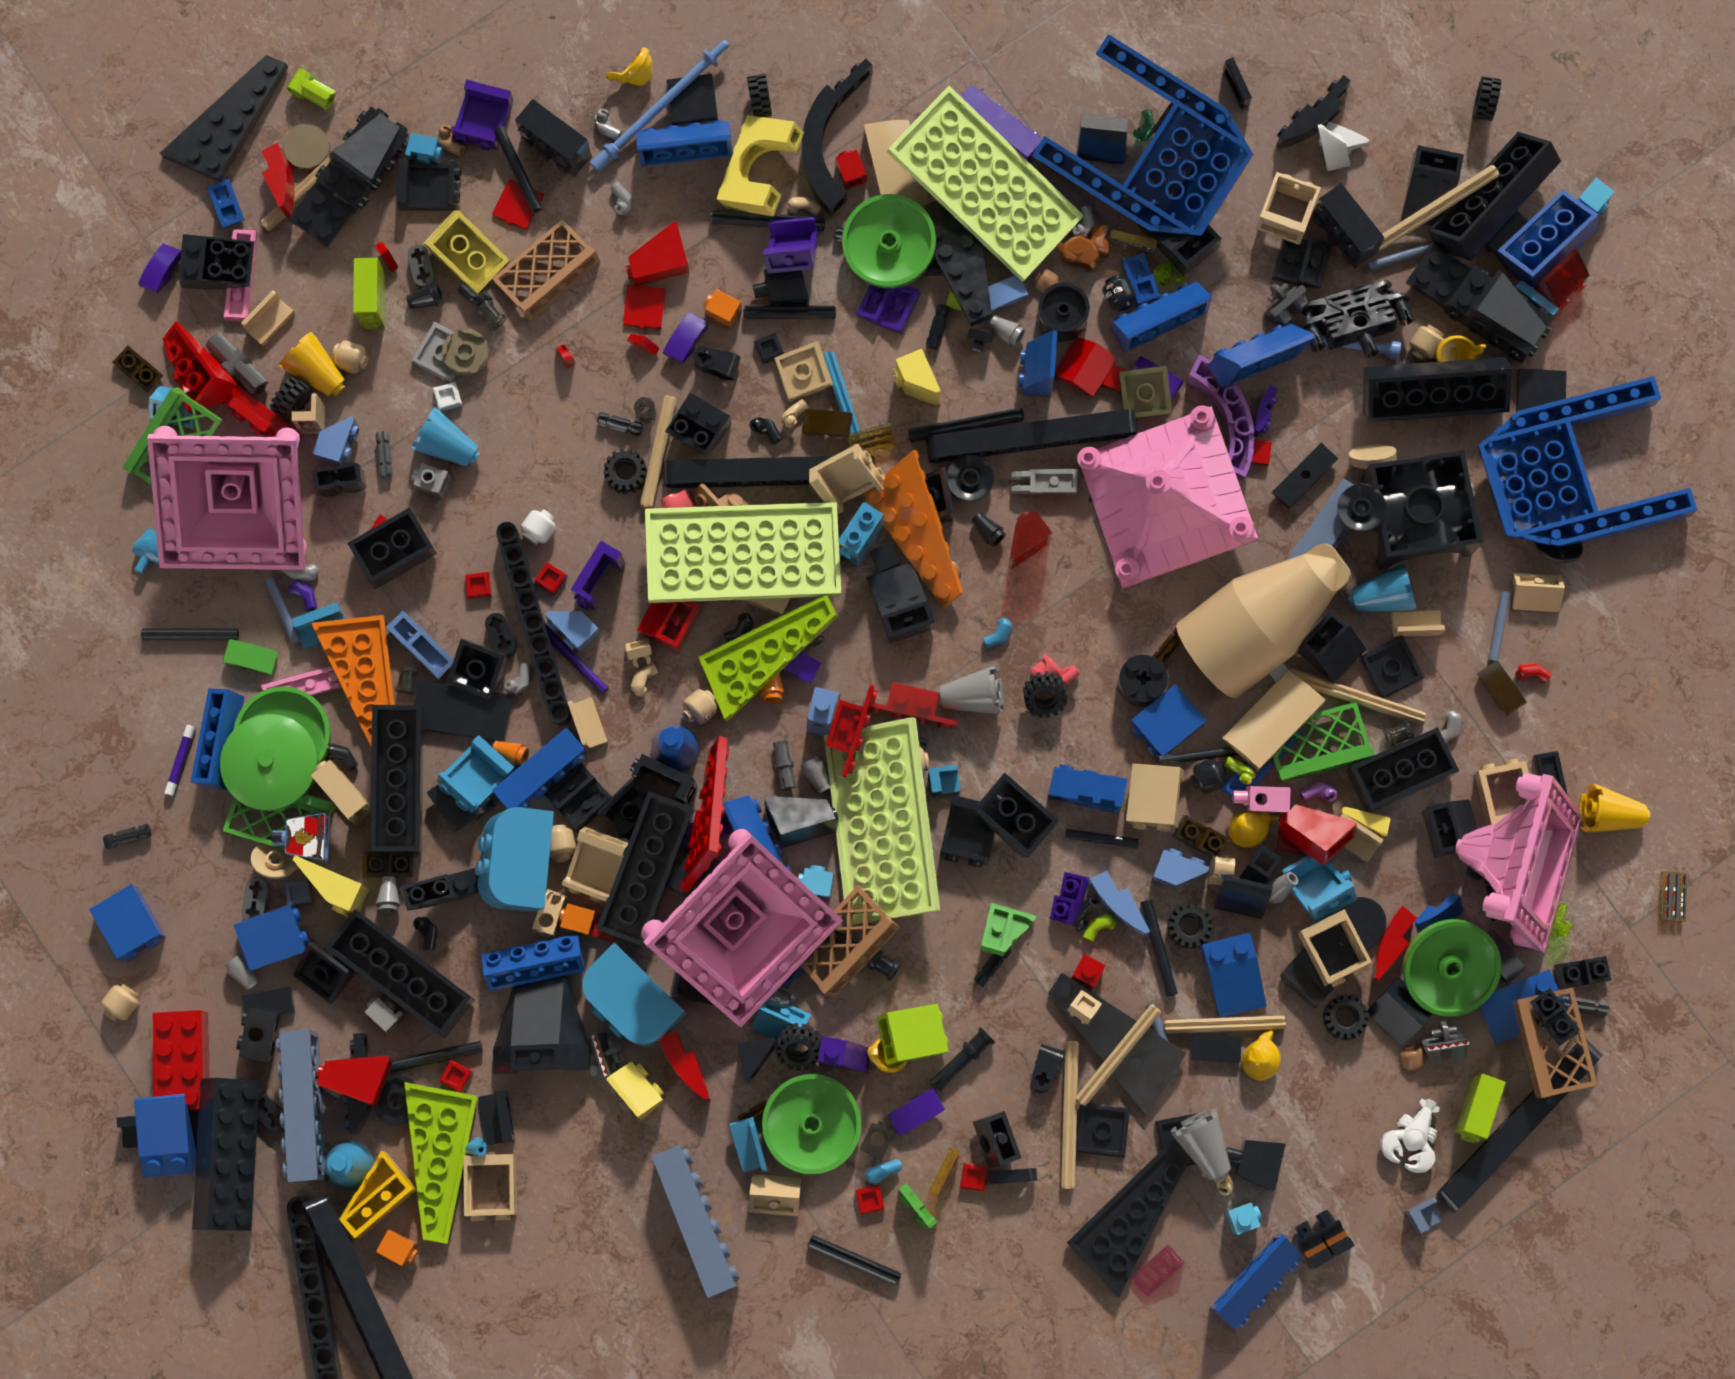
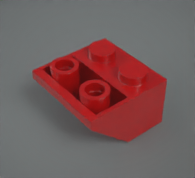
(669, 622)

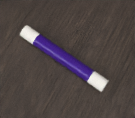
(179, 760)

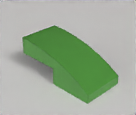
(250, 657)

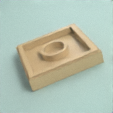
(803, 371)

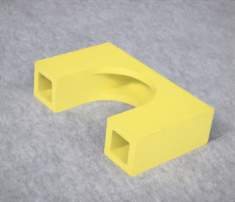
(756, 137)

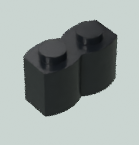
(345, 477)

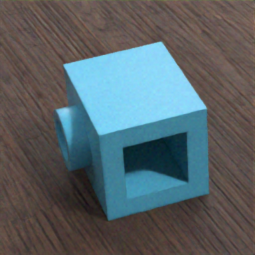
(1597, 196)
(818, 881)
(1244, 1218)

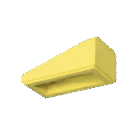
(1374, 822)

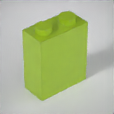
(369, 293)
(912, 1034)
(1479, 1108)

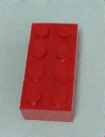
(180, 1054)

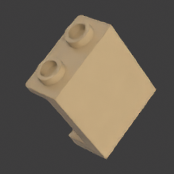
(846, 476)
(1154, 796)
(594, 864)

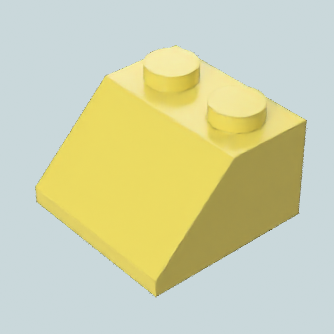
(916, 377)
(636, 1089)

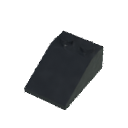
(1015, 816)

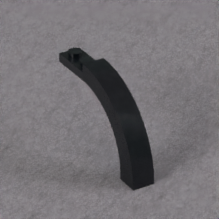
(819, 179)

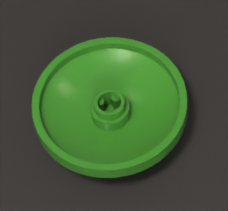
(889, 240)
(296, 706)
(269, 762)
(1451, 967)
(811, 1124)

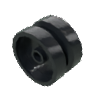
(1072, 302)

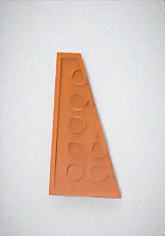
(916, 526)
(361, 663)

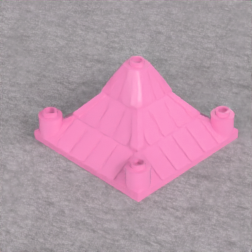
(1167, 497)
(227, 501)
(1526, 859)
(742, 929)

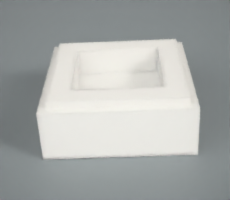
(447, 396)

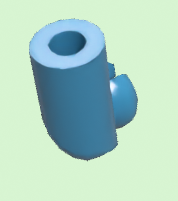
(476, 1147)

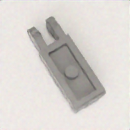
(1047, 482)

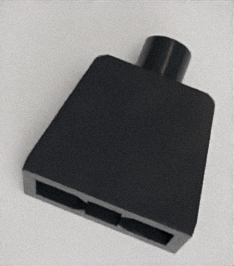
(783, 288)
(1258, 1162)

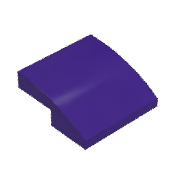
(889, 306)

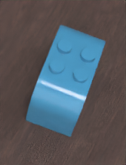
(515, 859)
(630, 999)

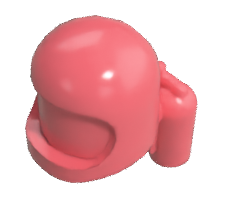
(1047, 664)

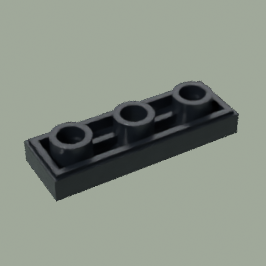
(1314, 466)

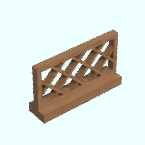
(555, 285)
(862, 952)
(1535, 1053)

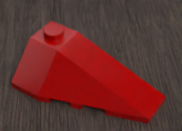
(196, 369)

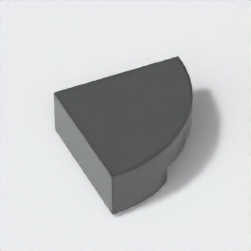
(782, 998)

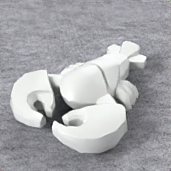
(1414, 1137)

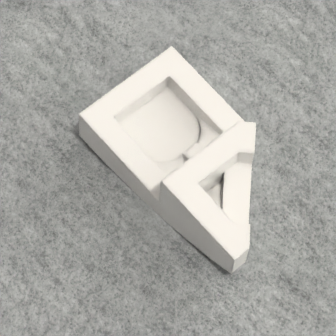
(1352, 139)
(1334, 149)

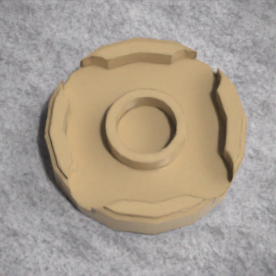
(1371, 454)

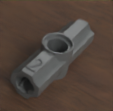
(236, 364)

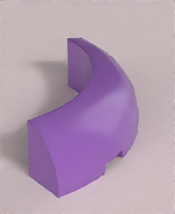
(1233, 412)

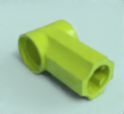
(306, 86)

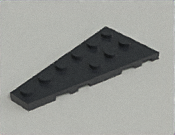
(221, 130)
(961, 264)
(1149, 1062)
(1122, 1227)

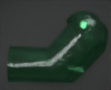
(1144, 132)

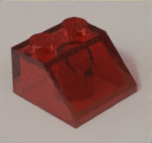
(1564, 280)
(1029, 537)

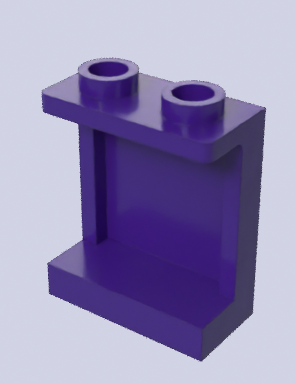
(481, 113)
(791, 245)
(591, 573)

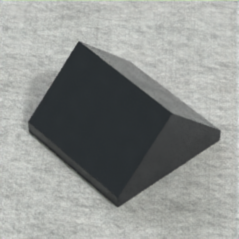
(1102, 138)
(939, 489)
(477, 669)
(623, 809)
(322, 972)
(1398, 1012)
(754, 1055)

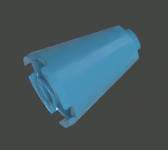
(445, 440)
(1384, 592)
(348, 1165)

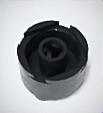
(1130, 685)

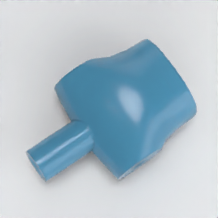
(147, 549)

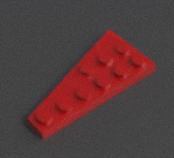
(706, 824)

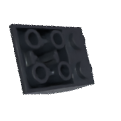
(1430, 177)
(1183, 249)
(215, 262)
(901, 603)

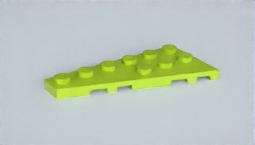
(754, 659)
(439, 1134)

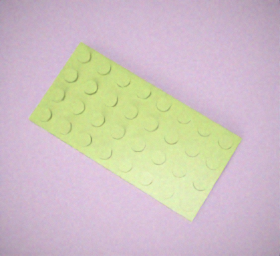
(985, 183)
(742, 552)
(884, 822)

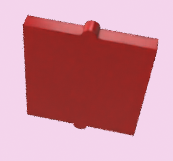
(513, 206)
(644, 307)

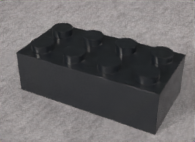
(1402, 770)

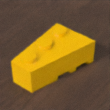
(378, 1196)

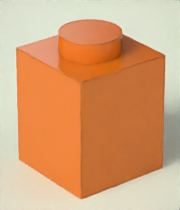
(722, 308)
(577, 919)
(397, 1248)

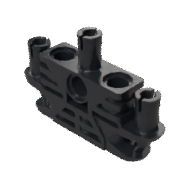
(1363, 306)

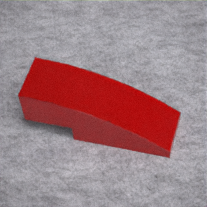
(279, 178)
(1392, 942)
(684, 1064)

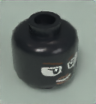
(1119, 292)

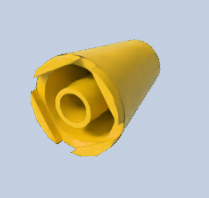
(313, 366)
(1610, 811)

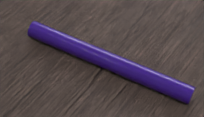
(577, 662)

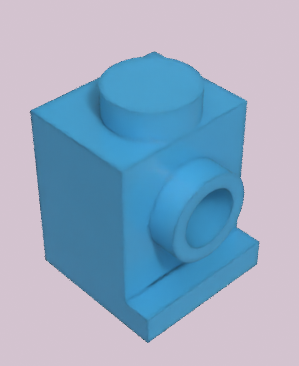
(423, 149)

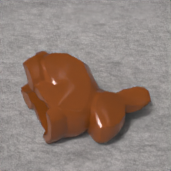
(1085, 252)

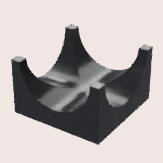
(1426, 507)

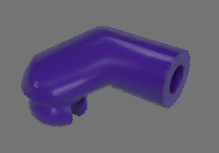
(306, 592)

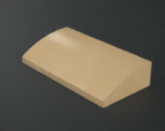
(889, 174)
(1273, 720)

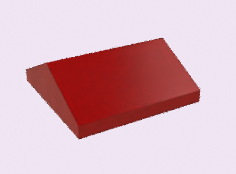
(1085, 366)

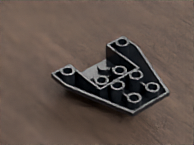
(541, 1030)

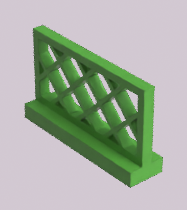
(163, 417)
(1330, 761)
(307, 803)

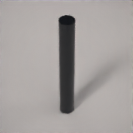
(1101, 838)

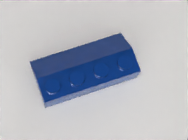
(684, 143)
(1549, 238)
(1161, 316)
(1259, 354)
(744, 814)
(1256, 1281)

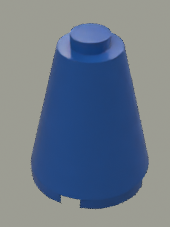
(675, 747)

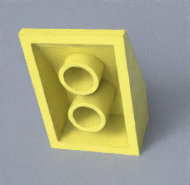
(466, 251)
(336, 889)

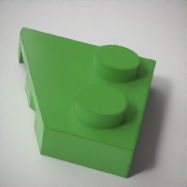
(1004, 928)
(909, 1198)

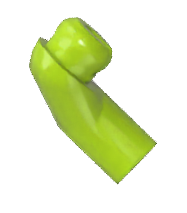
(1240, 768)
(1098, 923)

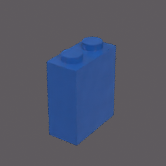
(1167, 722)
(127, 923)
(272, 936)

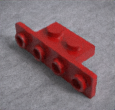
(255, 413)
(912, 702)
(847, 727)

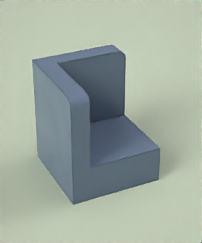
(1424, 1215)

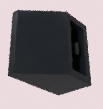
(699, 424)
(1332, 647)
(1448, 824)

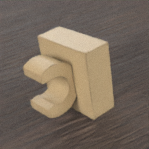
(639, 649)
(1084, 1007)

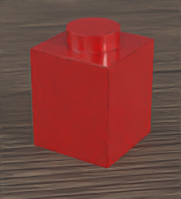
(850, 169)
(1088, 971)

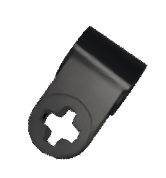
(720, 363)
(1047, 1064)

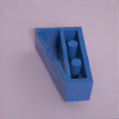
(1087, 789)

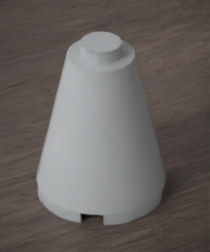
(974, 693)
(1205, 1144)

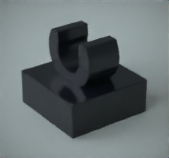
(979, 338)

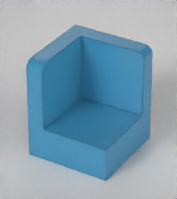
(944, 780)

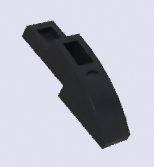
(1306, 120)
(440, 890)
(357, 1110)

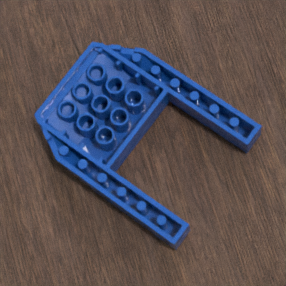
(1183, 168)
(1543, 480)

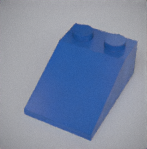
(1039, 365)
(1233, 975)
(1499, 1009)
(164, 1136)

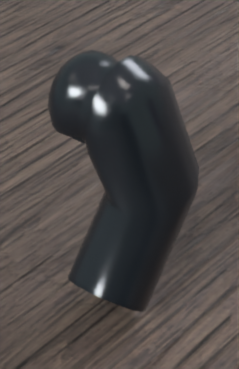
(744, 626)
(343, 753)
(1085, 910)

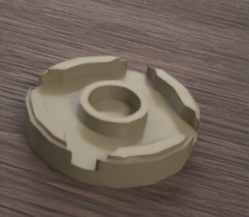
(306, 147)
(465, 352)

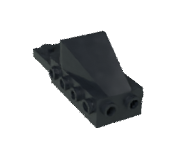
(350, 175)
(1482, 303)

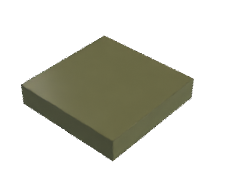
(1146, 391)

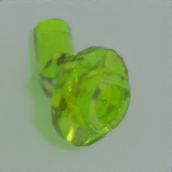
(1164, 276)
(1561, 927)

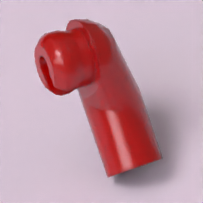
(1532, 669)

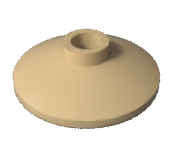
(272, 862)

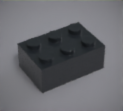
(553, 138)
(1347, 226)
(392, 548)

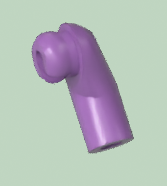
(1319, 790)

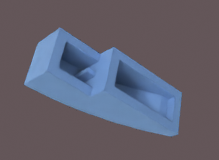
(420, 644)
(1118, 903)

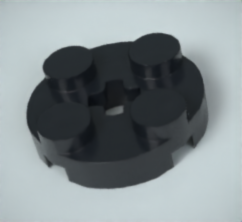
(385, 1108)

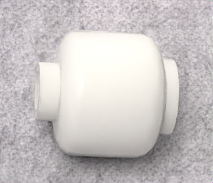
(538, 527)

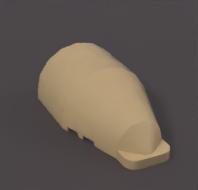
(1261, 618)

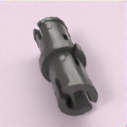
(784, 765)

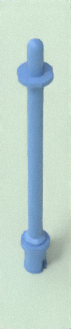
(612, 150)

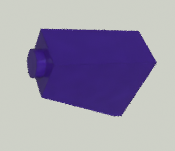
(843, 1055)

